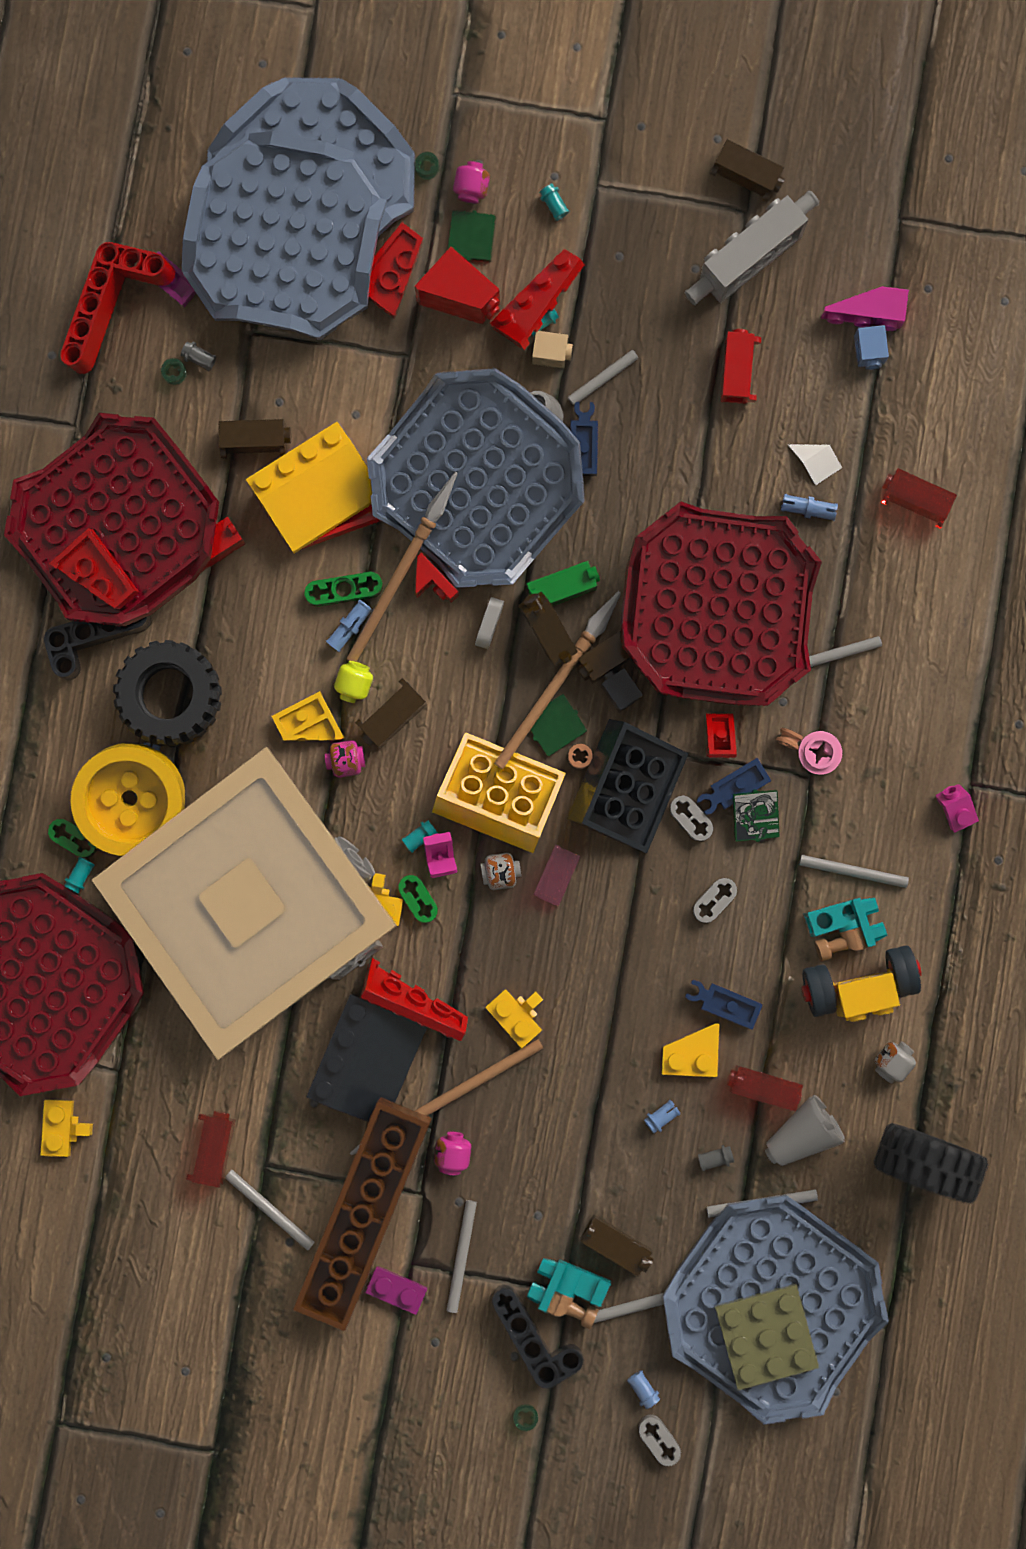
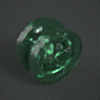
(434, 169)
(172, 379)
(525, 1426)

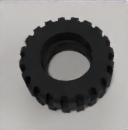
(137, 673)
(931, 1163)

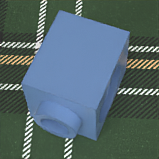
(871, 346)

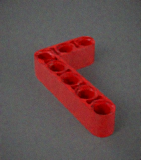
(105, 298)

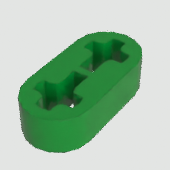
(67, 843)
(412, 902)

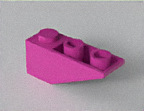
(876, 307)

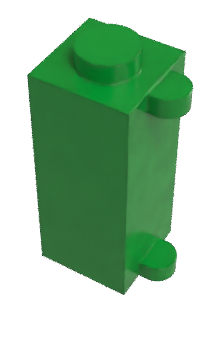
(566, 583)

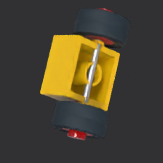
(865, 994)

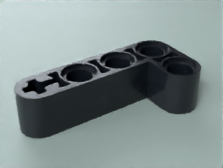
(73, 643)
(530, 1333)

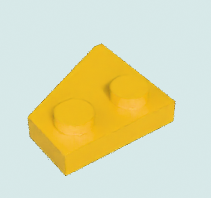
(308, 721)
(693, 1054)

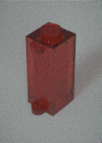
(918, 496)
(765, 1087)
(213, 1149)

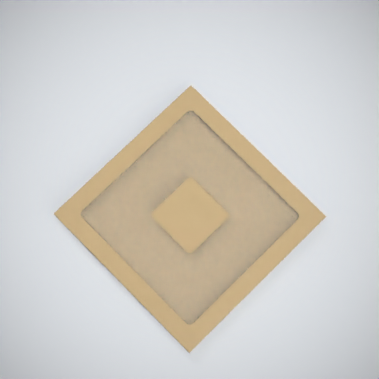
(243, 903)

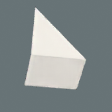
(818, 460)

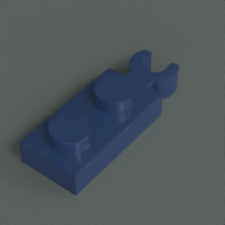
(587, 434)
(740, 781)
(727, 1004)

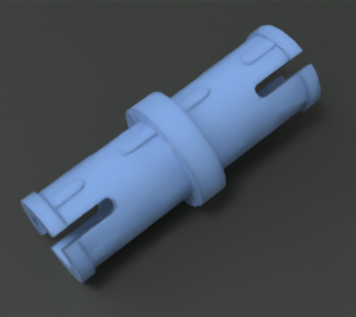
(809, 507)
(349, 625)

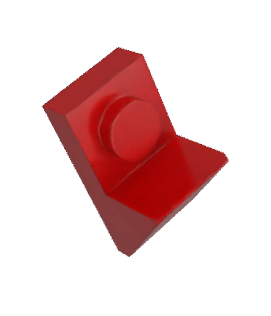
(427, 575)
(720, 736)

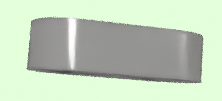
(489, 623)
(695, 813)
(719, 904)
(654, 1444)

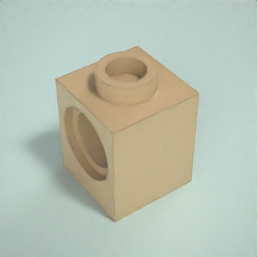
(551, 349)

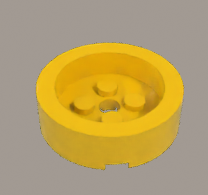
(99, 801)

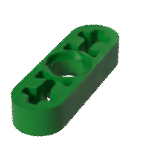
(362, 579)

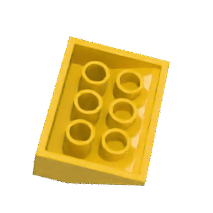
(313, 487)
(495, 801)

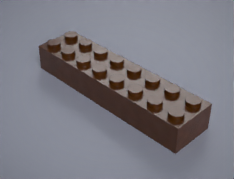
(362, 1214)

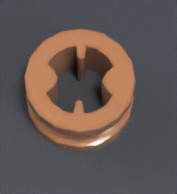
(789, 738)
(581, 747)

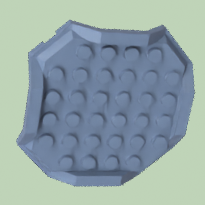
(336, 114)
(283, 233)
(512, 482)
(764, 1248)

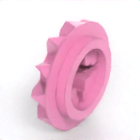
(831, 747)

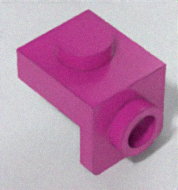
(957, 807)
(439, 855)

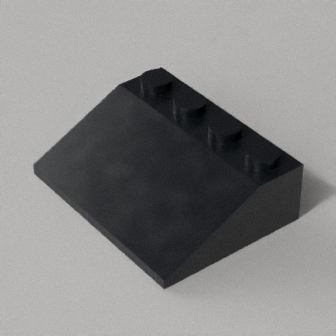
(628, 785)
(366, 1058)

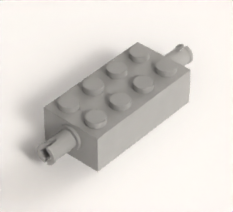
(753, 248)

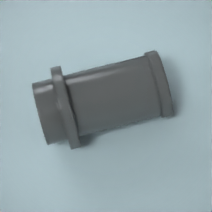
(198, 356)
(716, 1158)

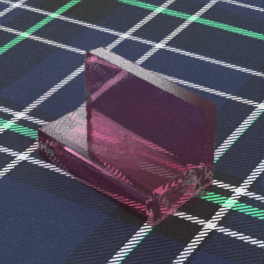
(556, 875)

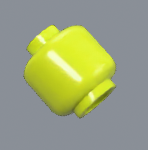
(353, 681)

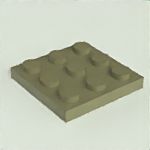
(767, 1336)

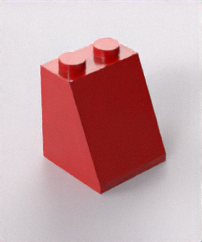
(458, 289)

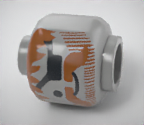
(500, 871)
(895, 1062)

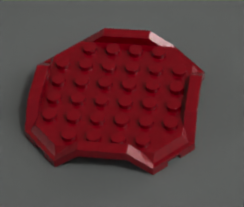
(138, 499)
(719, 605)
(63, 984)

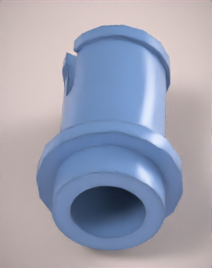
(661, 1117)
(643, 1390)

